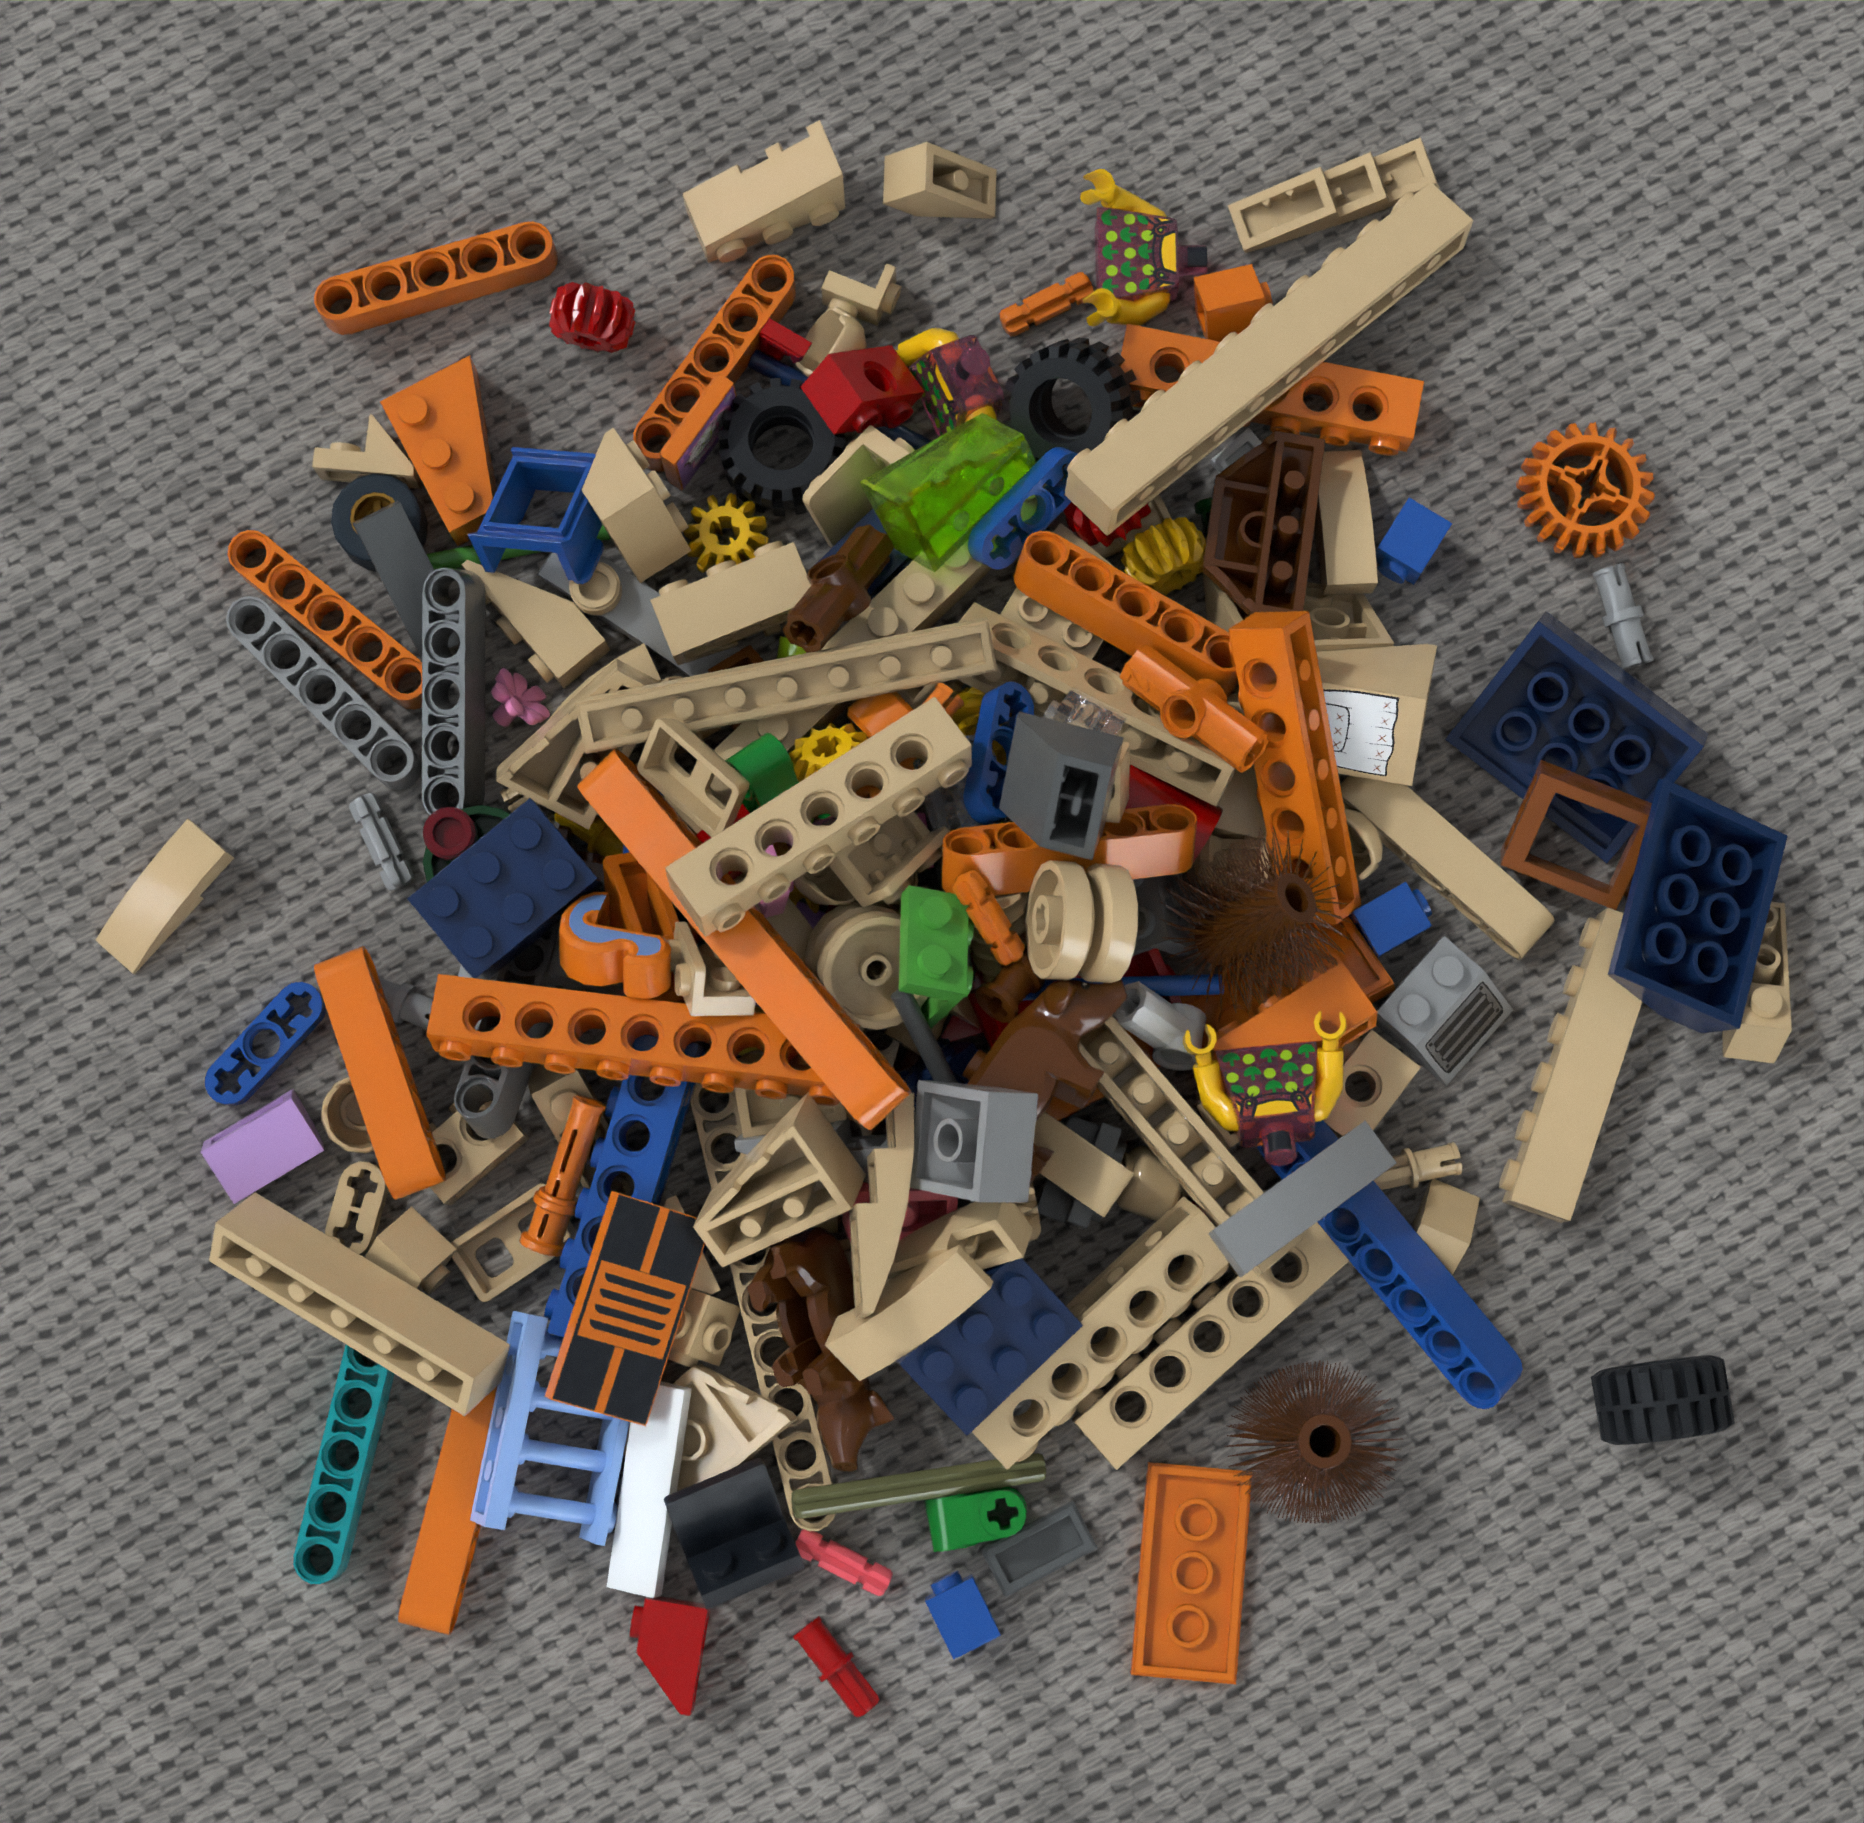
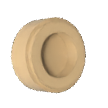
(600, 593)

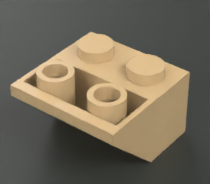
(633, 507)

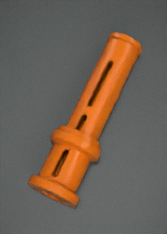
(557, 1199)

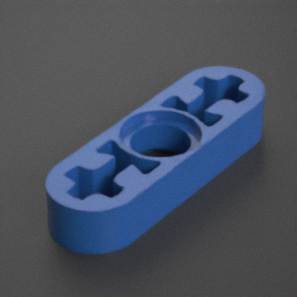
(1050, 504)
(985, 768)
(248, 1080)

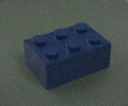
(504, 891)
(992, 1345)

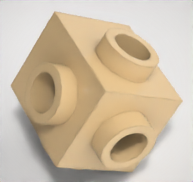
(703, 1330)

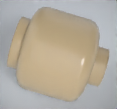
(1151, 1188)

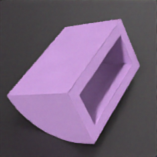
(262, 1146)

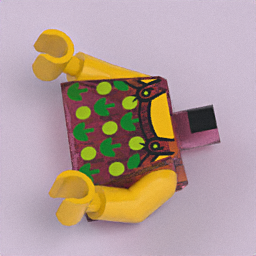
(1135, 255)
(954, 377)
(1271, 1090)

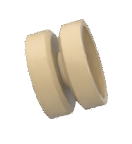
(1081, 921)
(857, 961)

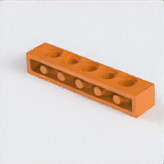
(1391, 396)
(1299, 766)

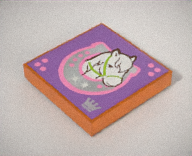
(697, 432)

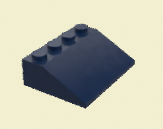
(1584, 714)
(1696, 910)

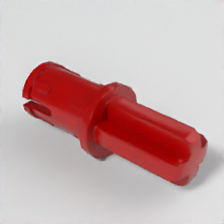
(837, 1667)

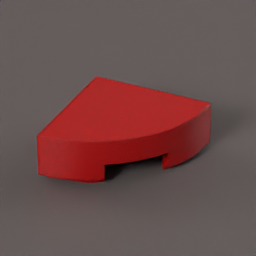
(780, 341)

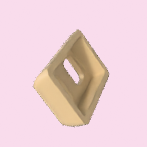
(692, 791)
(505, 1226)

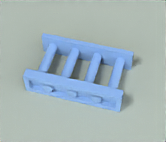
(510, 1446)

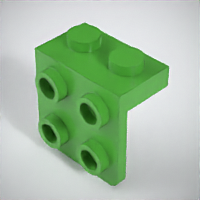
(934, 950)

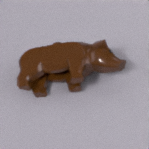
(1042, 1048)
(812, 1288)

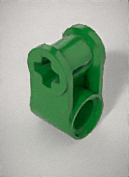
(766, 768)
(965, 1520)

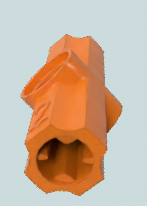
(1194, 708)

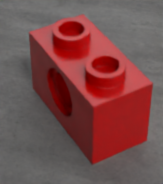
(862, 389)

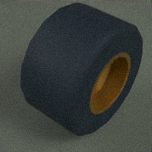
(365, 497)

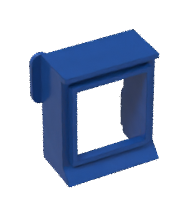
(577, 535)

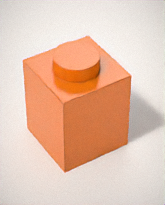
(1228, 300)

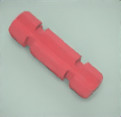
(843, 1562)

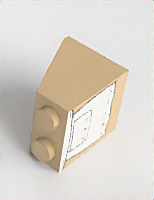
(1377, 708)

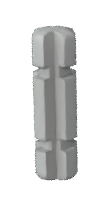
(381, 841)

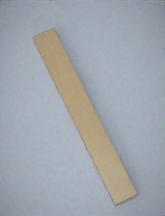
(789, 684)

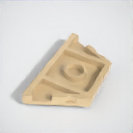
(724, 1425)

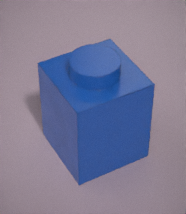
(1410, 542)
(1392, 919)
(961, 1614)

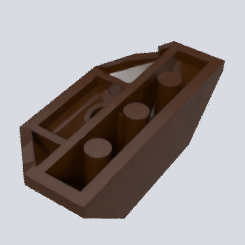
(1265, 523)

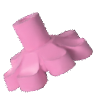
(517, 700)

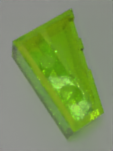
(947, 487)

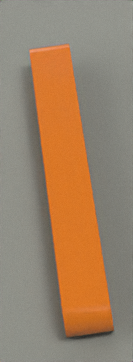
(752, 949)

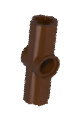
(838, 588)

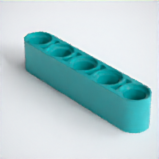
(332, 1477)

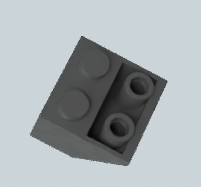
(1060, 783)

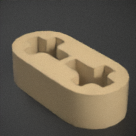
(345, 1201)

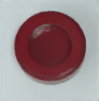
(449, 833)

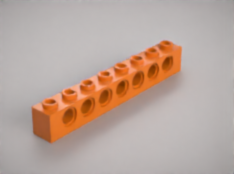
(464, 1001)

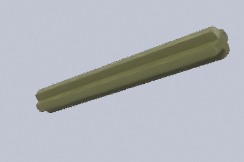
(915, 1486)

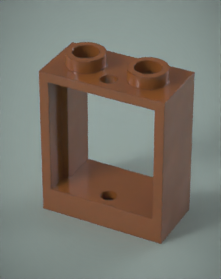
(1532, 811)

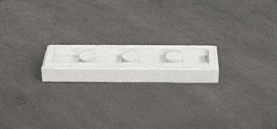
(648, 1477)

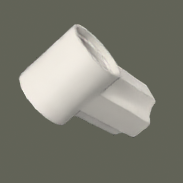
(1162, 1025)

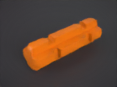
(1045, 304)
(988, 917)

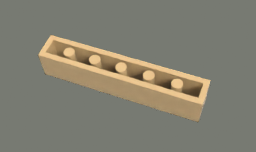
(1575, 1081)
(359, 1303)

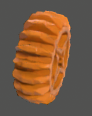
(1603, 496)

